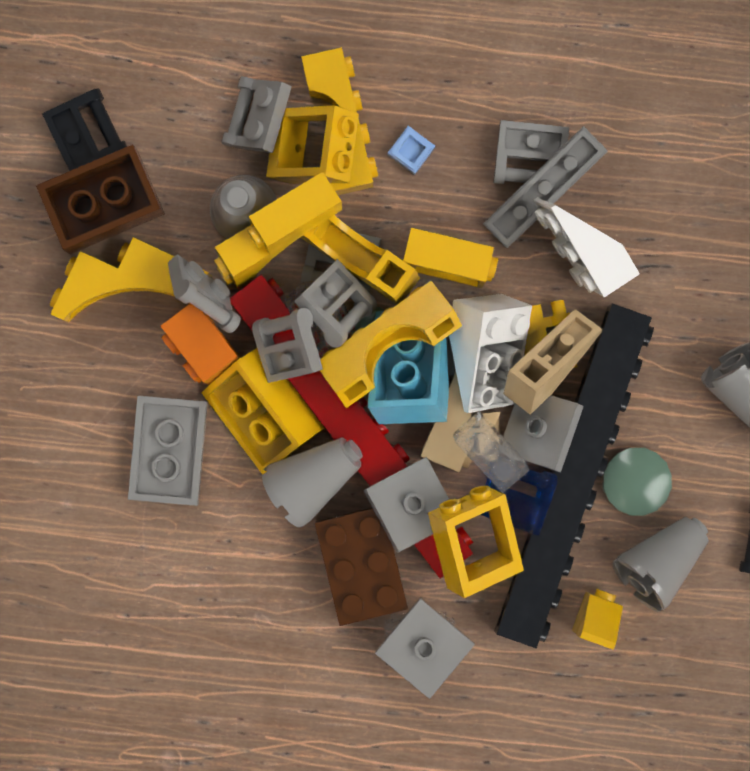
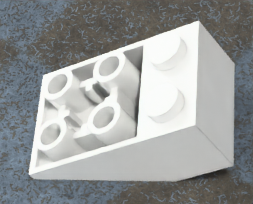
(596, 258)
(488, 347)

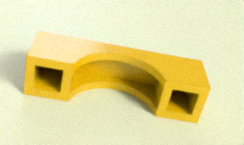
(328, 80)
(364, 259)
(419, 317)

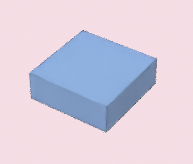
(411, 150)

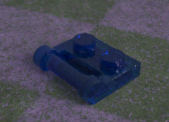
(529, 511)

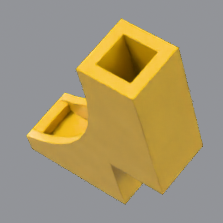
(275, 229)
(91, 279)

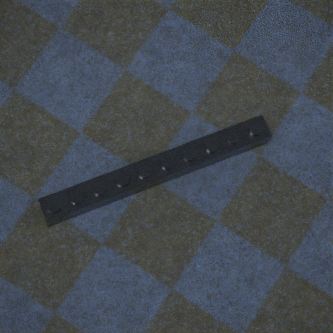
(547, 555)

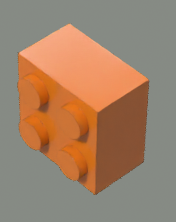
(200, 343)

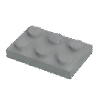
(167, 450)

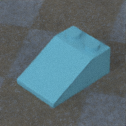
(411, 383)

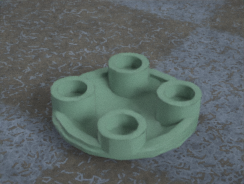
(637, 481)

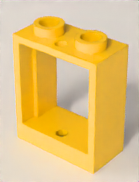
(288, 154)
(450, 258)
(485, 571)

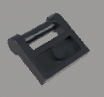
(73, 133)

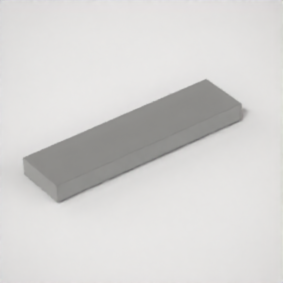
(547, 184)

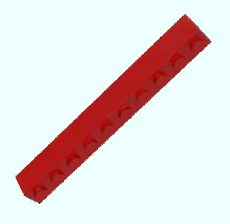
(379, 459)

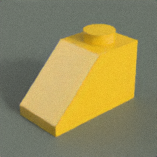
(599, 619)

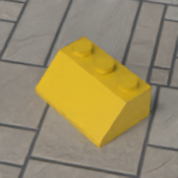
(262, 416)

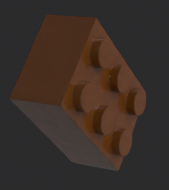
(100, 199)
(360, 566)

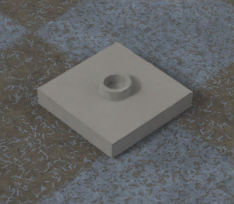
(546, 433)
(404, 503)
(424, 648)

